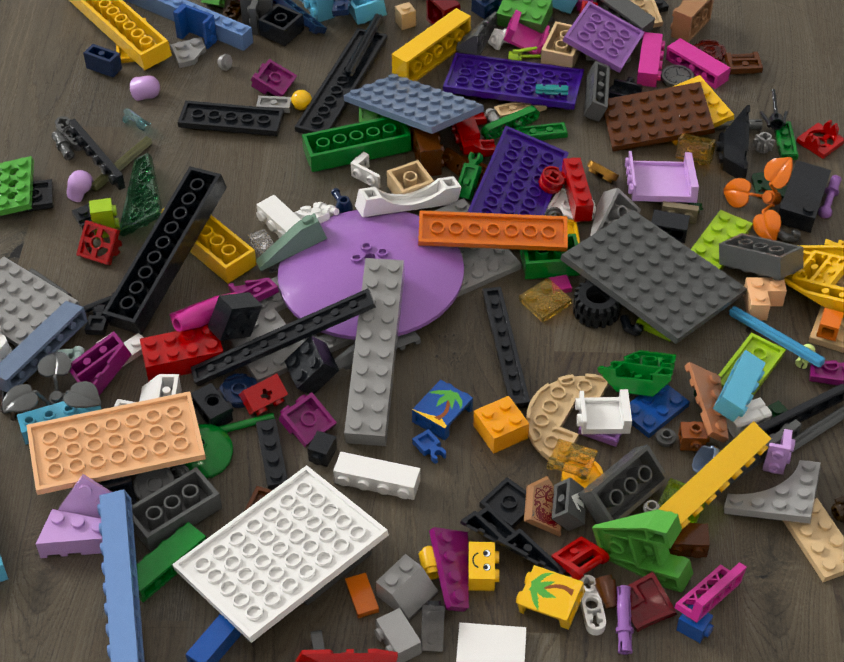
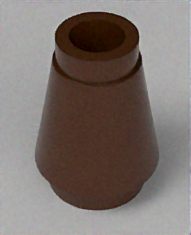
(607, 590)

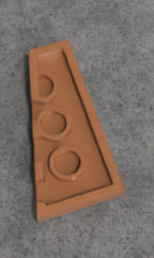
(708, 389)

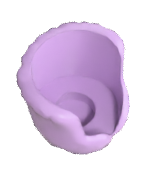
(144, 87)
(78, 184)

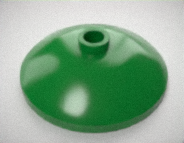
(217, 450)

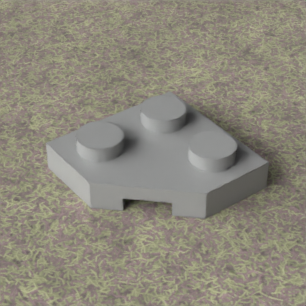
(188, 51)

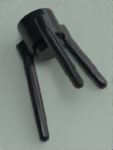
(776, 120)

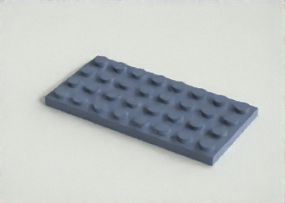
(413, 103)

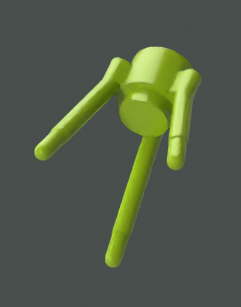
(516, 54)

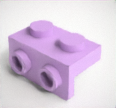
(779, 454)

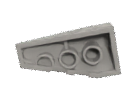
(611, 207)

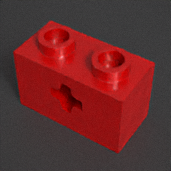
(272, 387)

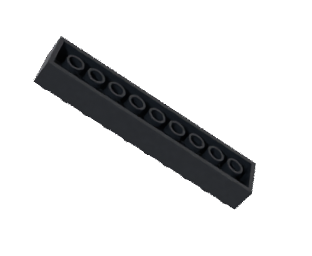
(165, 250)

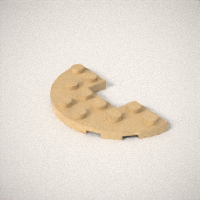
(552, 407)

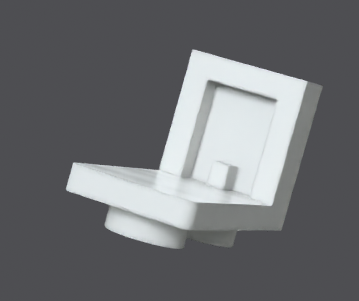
(360, 171)

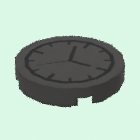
(675, 75)

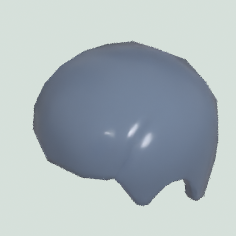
(704, 456)

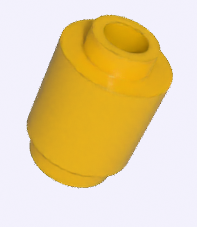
(428, 562)

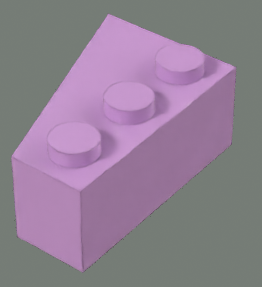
(69, 534)

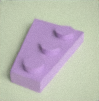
(84, 497)

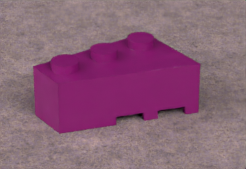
(101, 362)

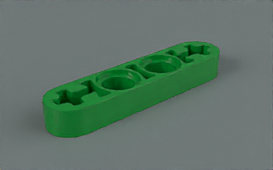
(527, 116)

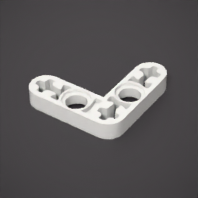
(592, 595)

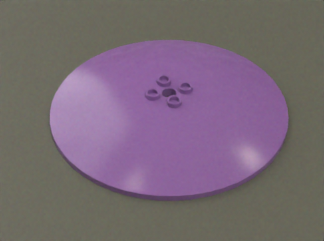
(336, 269)

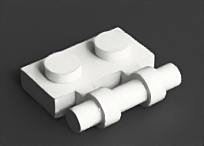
(322, 211)

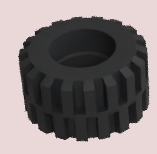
(594, 306)

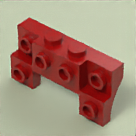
(468, 136)

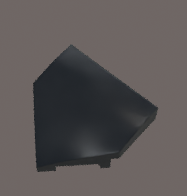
(623, 87)

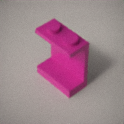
(523, 36)

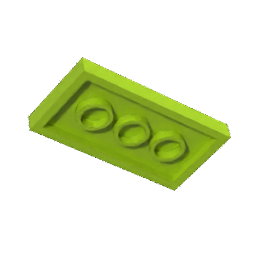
(761, 348)

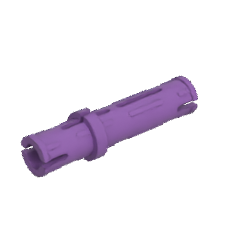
(624, 627)

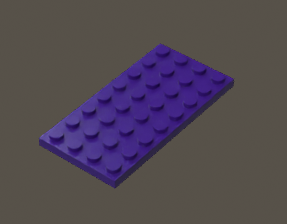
(511, 80)
(513, 176)

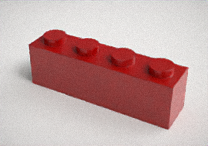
(577, 190)

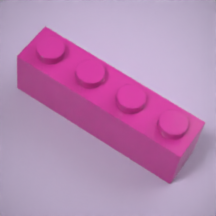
(650, 59)
(710, 69)

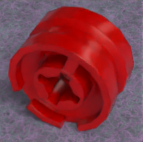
(552, 180)

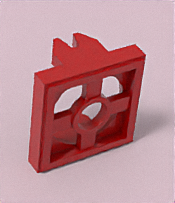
(812, 142)
(87, 240)

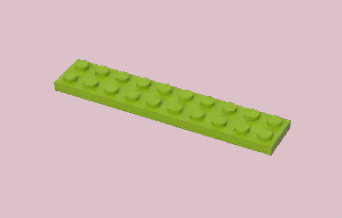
(707, 246)

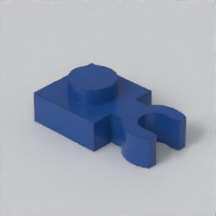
(427, 444)

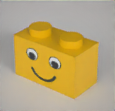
(481, 568)

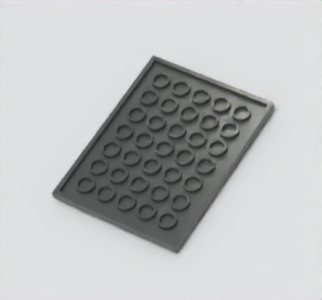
(654, 275)

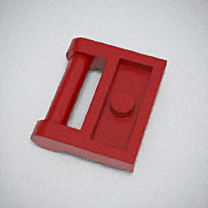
(577, 552)

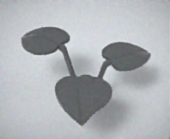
(81, 395)

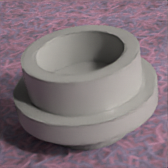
(225, 62)

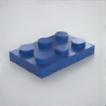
(654, 412)

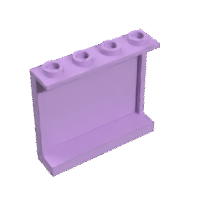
(662, 180)

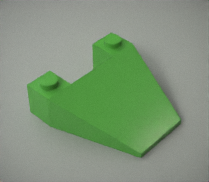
(643, 546)

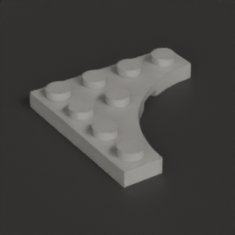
(788, 501)

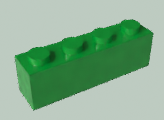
(157, 566)

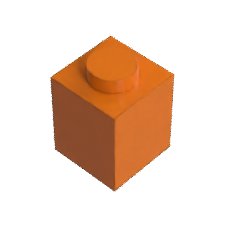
(829, 324)

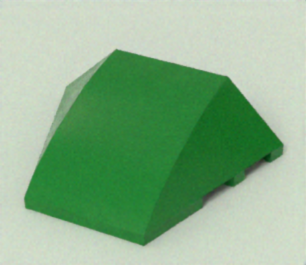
(640, 372)

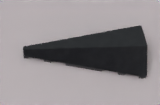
(496, 529)

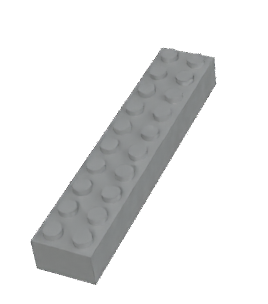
(375, 354)

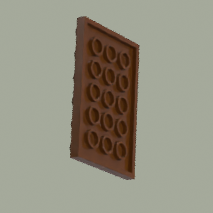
(657, 116)

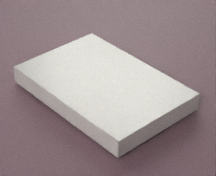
(490, 643)

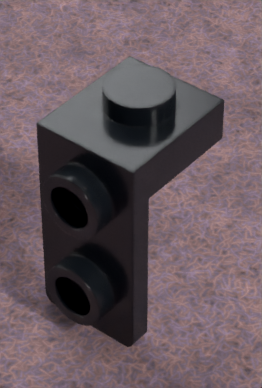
(432, 626)

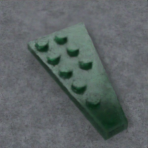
(142, 197)

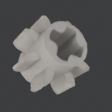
(764, 142)

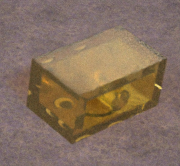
(701, 148)

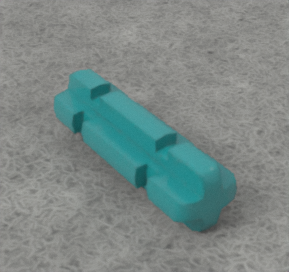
(551, 89)

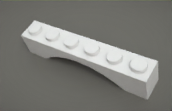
(439, 193)

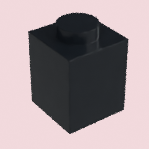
(322, 448)

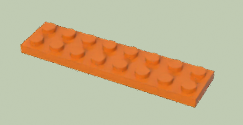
(493, 230)

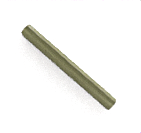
(123, 161)

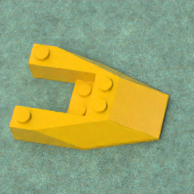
(820, 273)

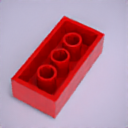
(178, 351)

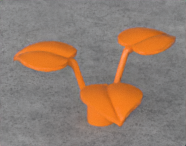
(738, 191)

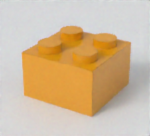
(501, 424)

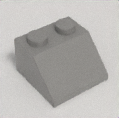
(406, 587)

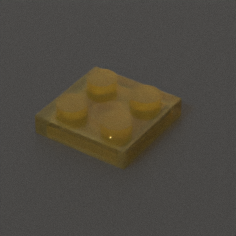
(545, 300)

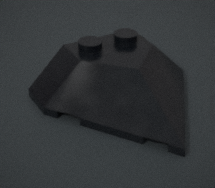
(734, 144)

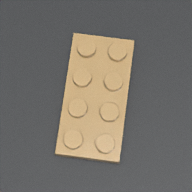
(820, 543)

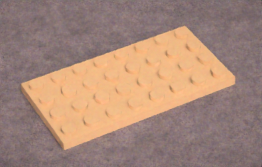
(114, 442)

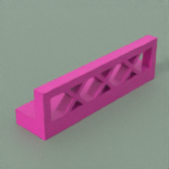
(711, 596)

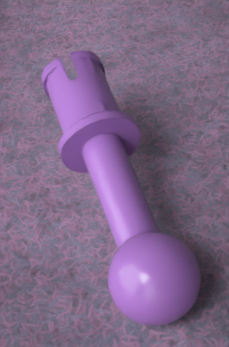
(832, 190)

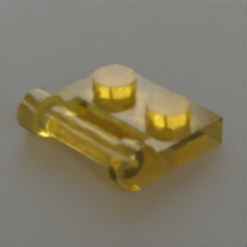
(574, 455)

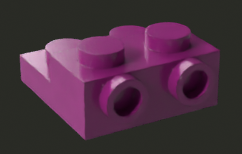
(273, 79)
(306, 418)

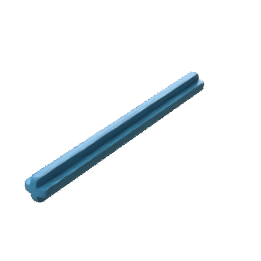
(777, 336)

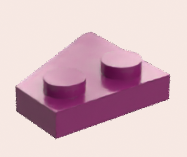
(260, 288)

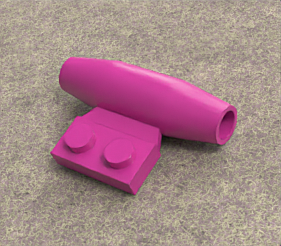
(194, 315)

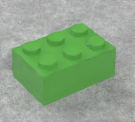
(534, 13)

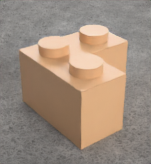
(762, 294)

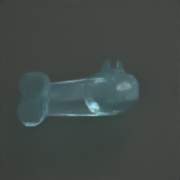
(140, 122)

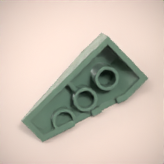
(298, 238)

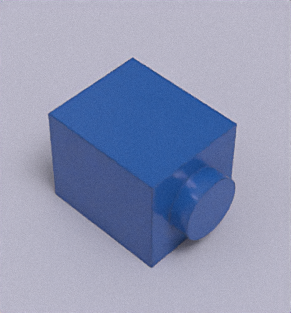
(694, 630)

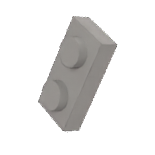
(275, 102)

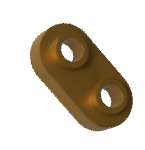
(596, 168)

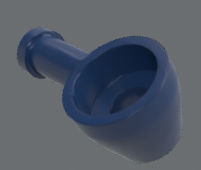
(343, 202)

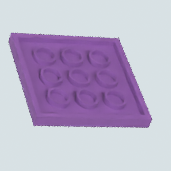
(603, 36)

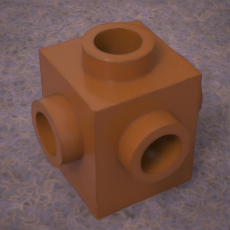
(692, 436)

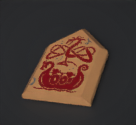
(540, 505)

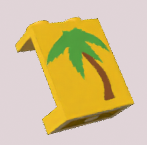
(551, 595)

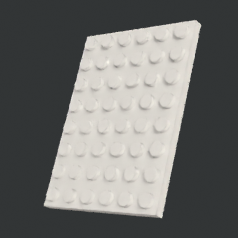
(279, 552)

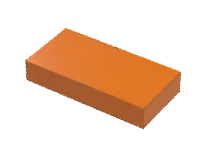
(362, 595)

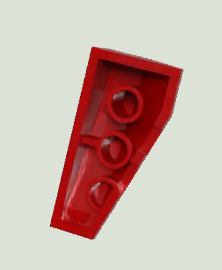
(327, 655)

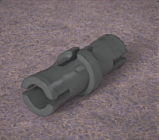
(63, 145)

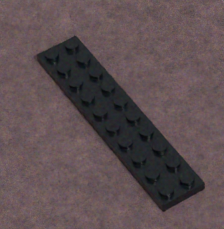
(329, 99)

